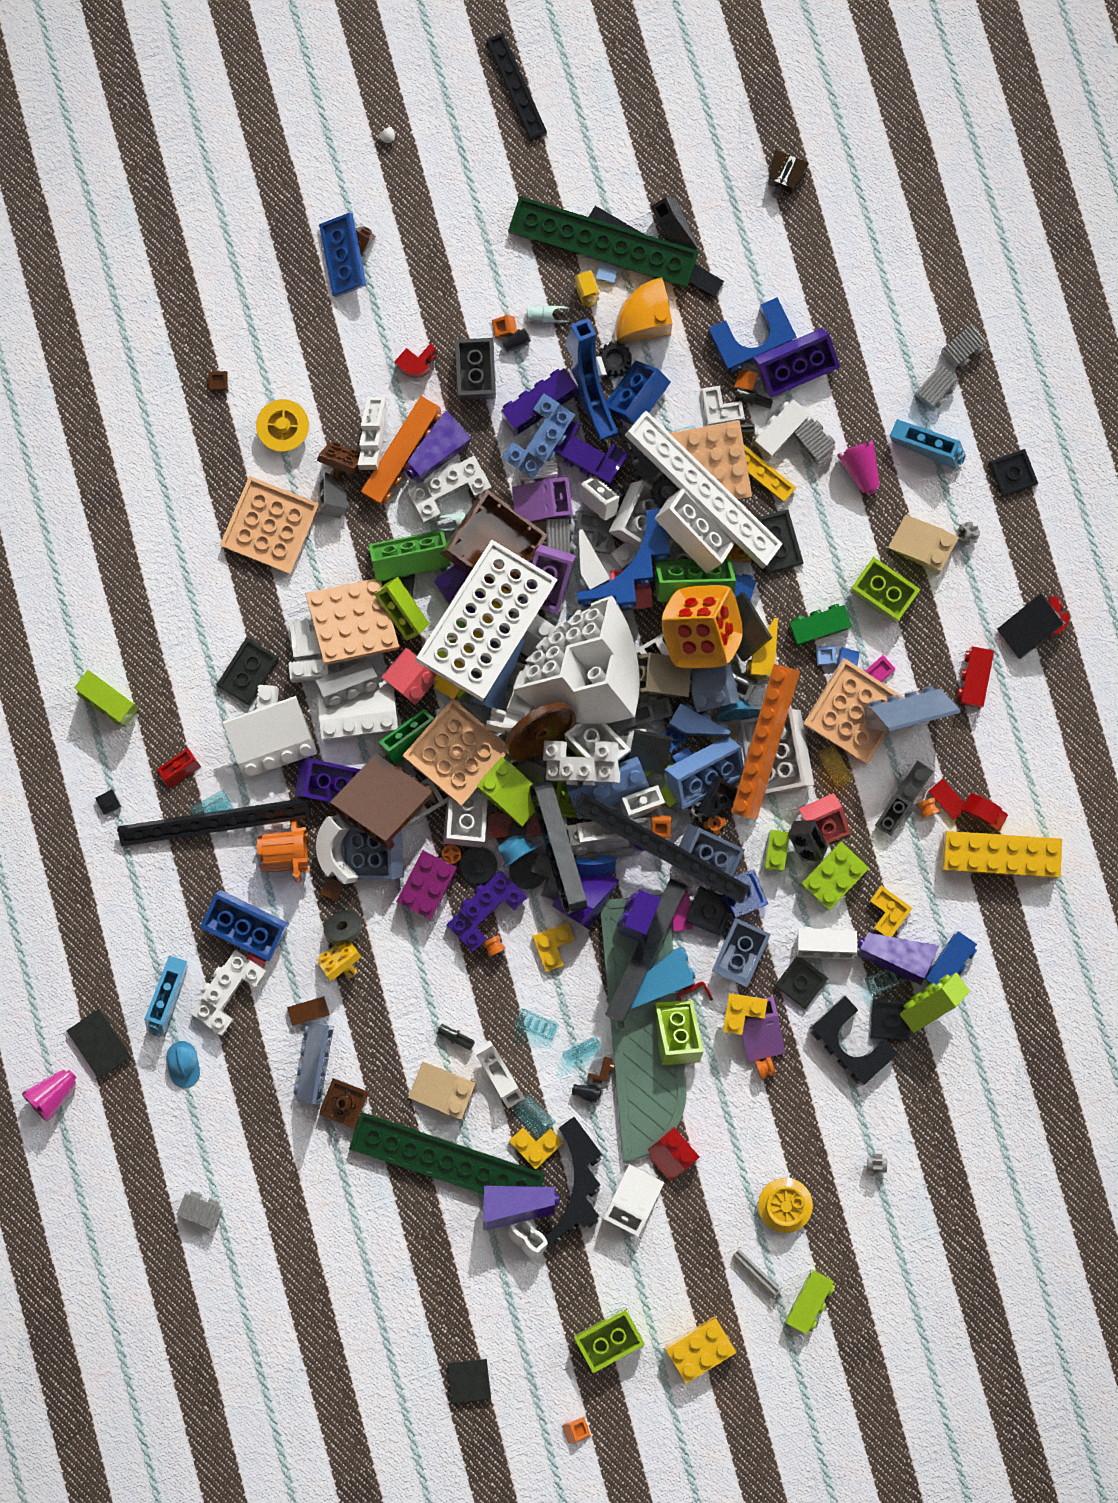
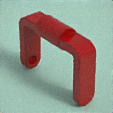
(687, 990)

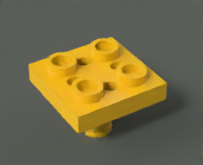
(339, 960)

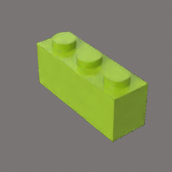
(402, 608)
(810, 1302)

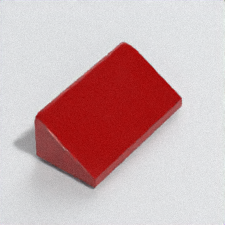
(178, 768)

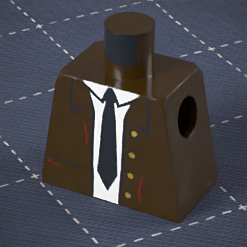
(785, 173)

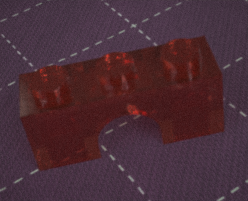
(499, 825)

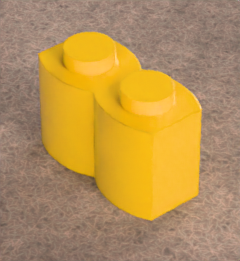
(587, 288)

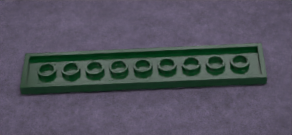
(603, 241)
(438, 1156)

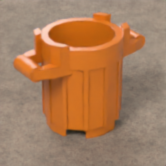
(284, 851)

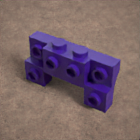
(587, 458)
(477, 909)

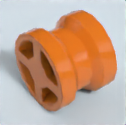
(927, 807)
(453, 853)
(493, 946)
(765, 1068)

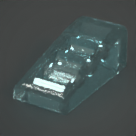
(872, 987)
(521, 1017)

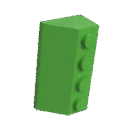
(408, 555)
(684, 573)

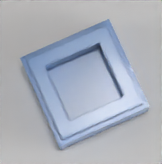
(607, 273)
(826, 655)

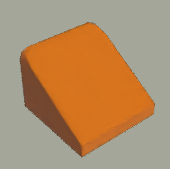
(504, 326)
(746, 380)
(661, 825)
(576, 1430)

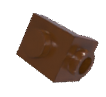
(364, 237)
(607, 1068)

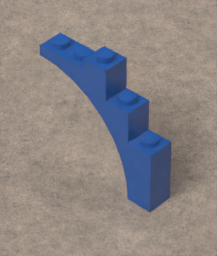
(584, 369)
(640, 571)

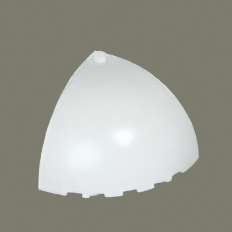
(586, 665)

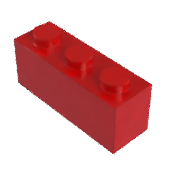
(975, 677)

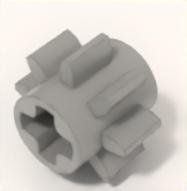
(968, 533)
(699, 815)
(877, 1165)

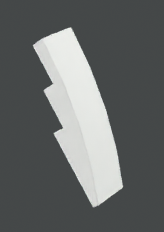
(372, 433)
(595, 833)

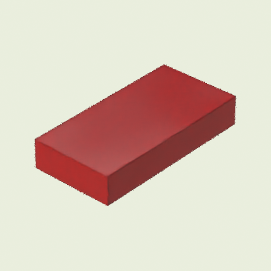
(947, 798)

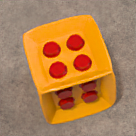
(702, 626)

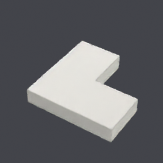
(716, 411)

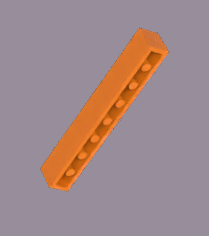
(765, 741)

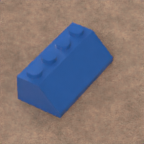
(244, 925)

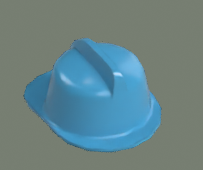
(738, 711)
(514, 848)
(183, 1064)

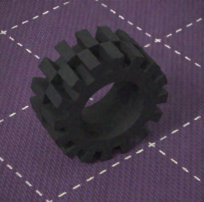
(623, 352)
(656, 490)

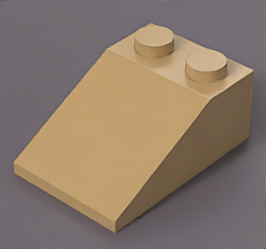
(923, 543)
(442, 1090)

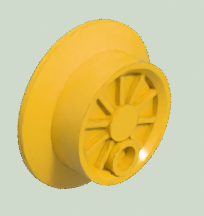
(282, 425)
(785, 1205)

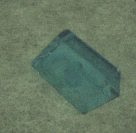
(216, 802)
(582, 1051)
(533, 1116)

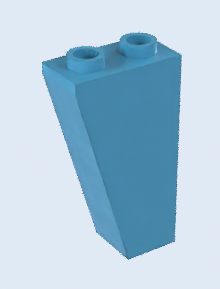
(928, 443)
(665, 977)
(165, 996)

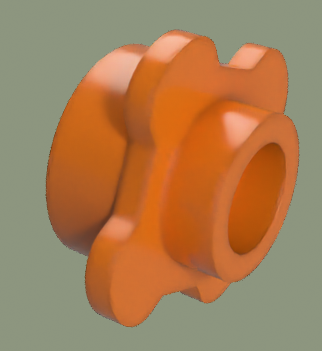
(715, 828)

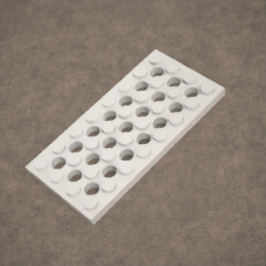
(481, 646)

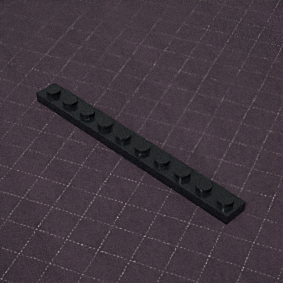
(213, 822)
(661, 847)

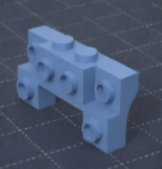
(545, 439)

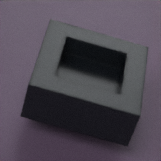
(108, 802)

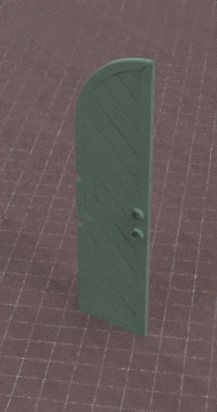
(647, 1093)

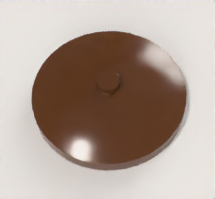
(543, 724)

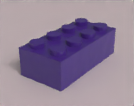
(796, 362)
(520, 413)
(639, 914)

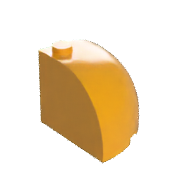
(644, 314)

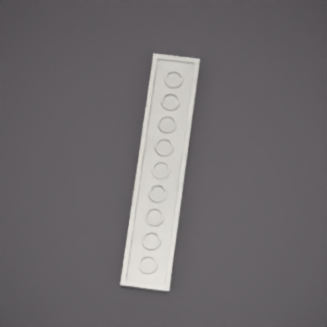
(704, 489)

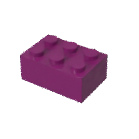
(427, 885)

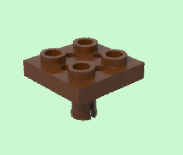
(339, 459)
(330, 1108)

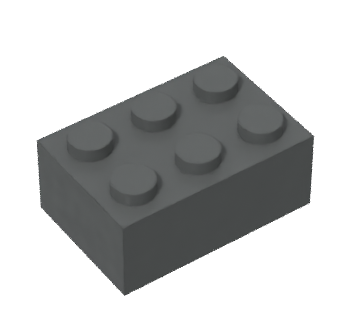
(475, 369)

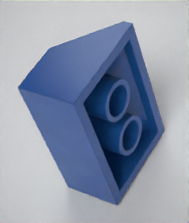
(637, 392)

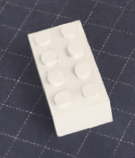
(694, 530)

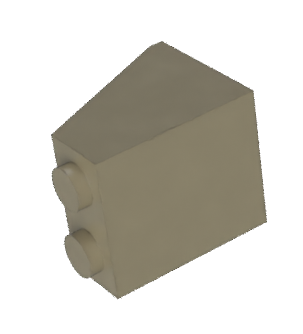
(662, 677)

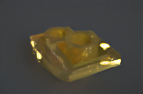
(835, 766)

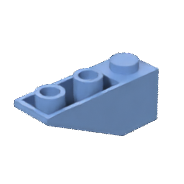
(692, 723)

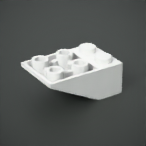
(633, 1200)

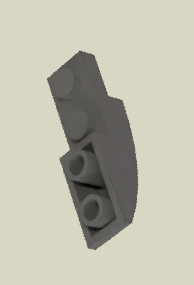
(645, 714)
(904, 798)

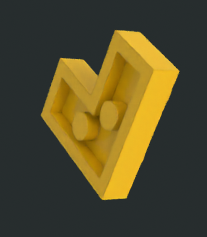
(894, 910)
(549, 941)
(740, 1006)
(536, 1151)

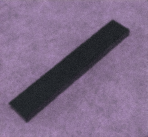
(516, 86)

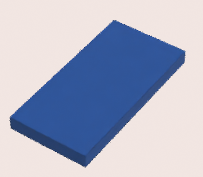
(342, 254)

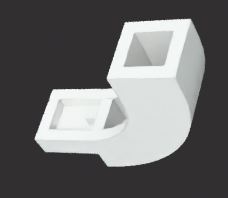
(329, 850)
(499, 1074)

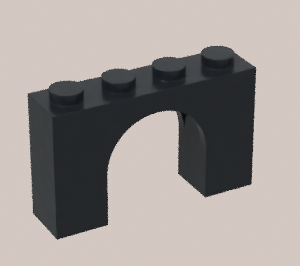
(861, 1067)

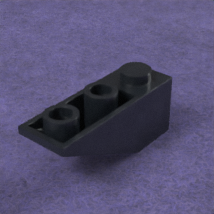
(673, 222)

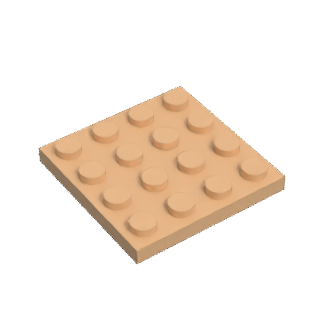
(721, 453)
(269, 525)
(351, 622)
(841, 714)
(455, 752)

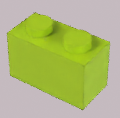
(776, 850)

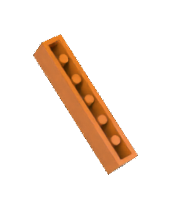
(400, 450)

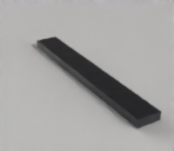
(700, 277)
(646, 951)

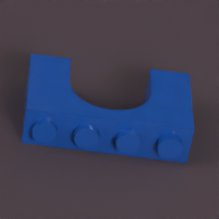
(735, 355)

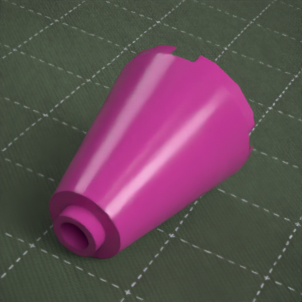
(862, 466)
(50, 1093)

